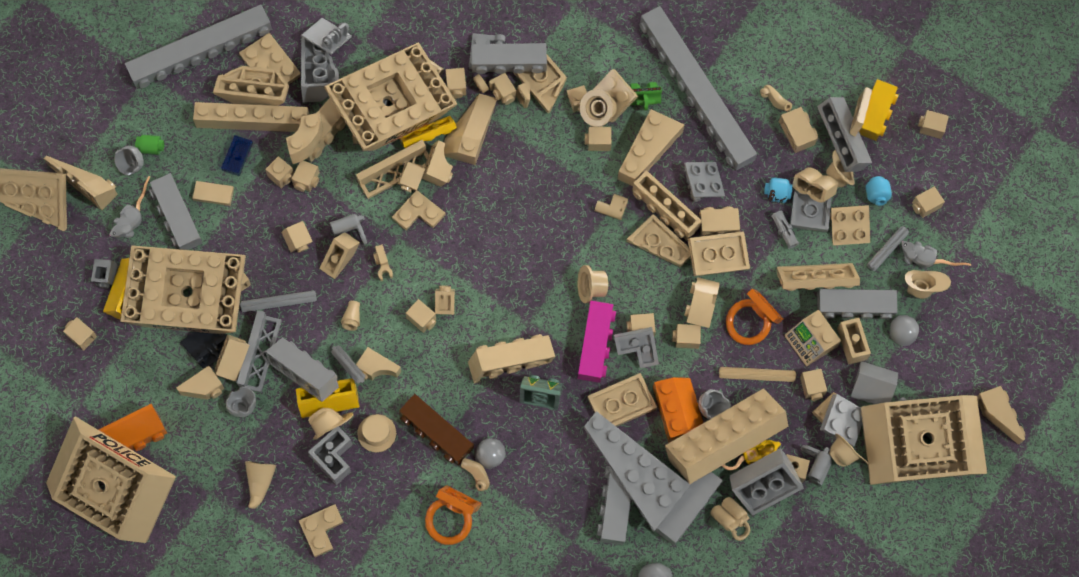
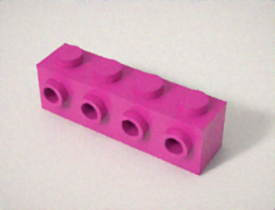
(595, 341)

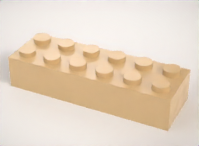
(726, 436)

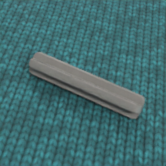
(888, 248)
(348, 364)

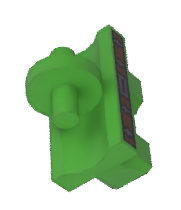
(648, 95)

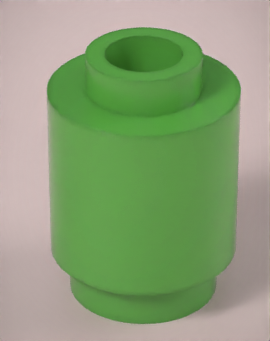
(149, 144)

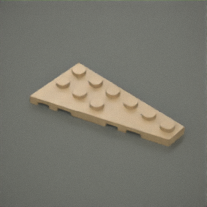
(35, 195)

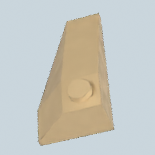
(467, 139)
(90, 185)

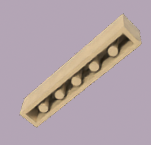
(248, 117)

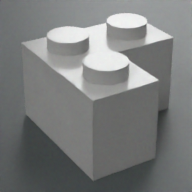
(328, 452)

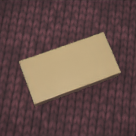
(213, 193)

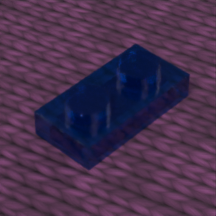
(237, 155)

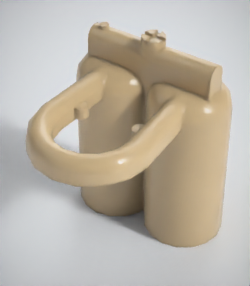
(731, 516)

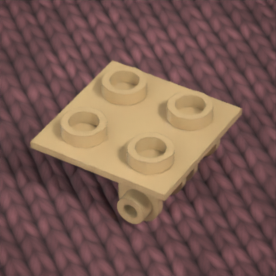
(850, 225)

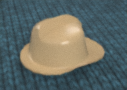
(838, 173)
(924, 283)
(326, 420)
(843, 452)

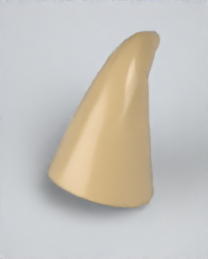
(259, 479)

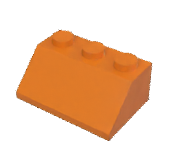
(677, 406)
(137, 428)

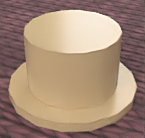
(597, 107)
(591, 283)
(376, 433)

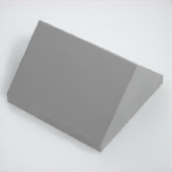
(874, 384)

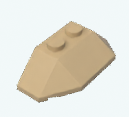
(252, 86)

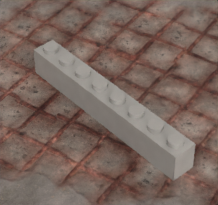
(198, 46)

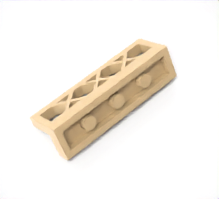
(389, 164)

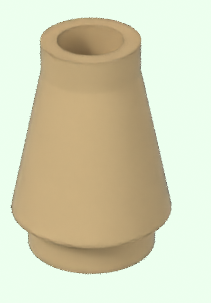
(351, 317)

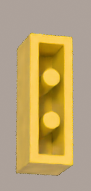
(879, 110)
(116, 296)
(341, 399)

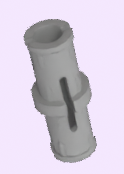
(785, 229)

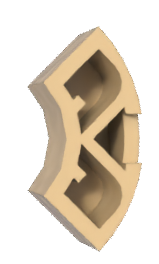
(305, 138)
(702, 302)

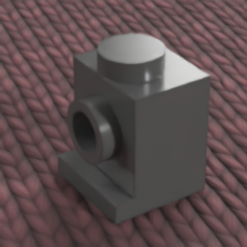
(104, 273)

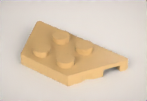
(545, 85)

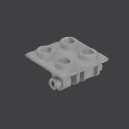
(327, 35)
(703, 180)

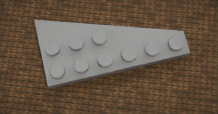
(642, 475)

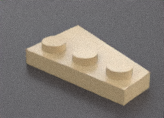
(660, 241)

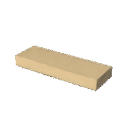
(860, 111)

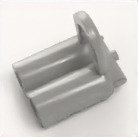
(347, 224)
(821, 465)

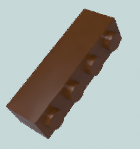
(436, 430)

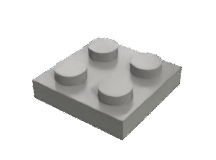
(809, 213)
(842, 418)

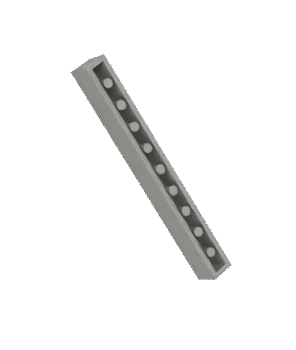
(698, 88)

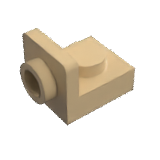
(575, 96)
(444, 300)

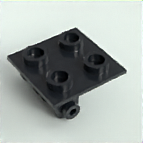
(204, 347)

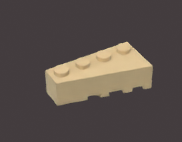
(650, 144)
(510, 357)

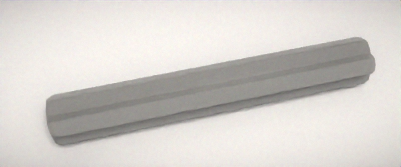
(278, 301)

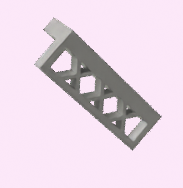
(254, 341)

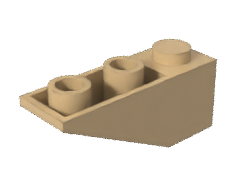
(997, 410)

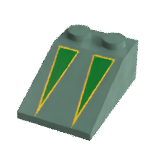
(540, 392)

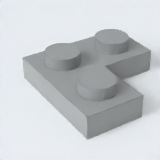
(640, 341)

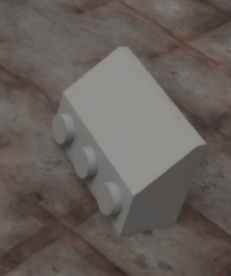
(765, 482)

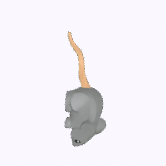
(129, 218)
(923, 256)

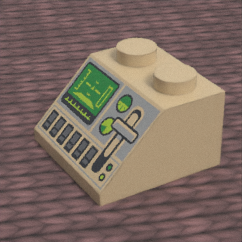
(812, 338)

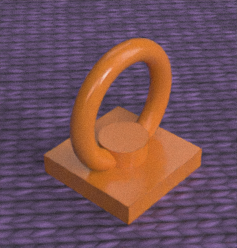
(762, 308)
(456, 502)

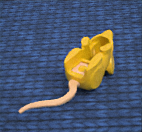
(756, 453)

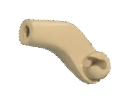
(775, 98)
(478, 473)

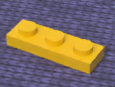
(429, 131)

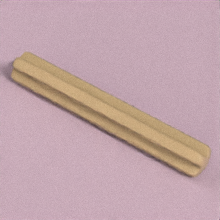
(757, 374)

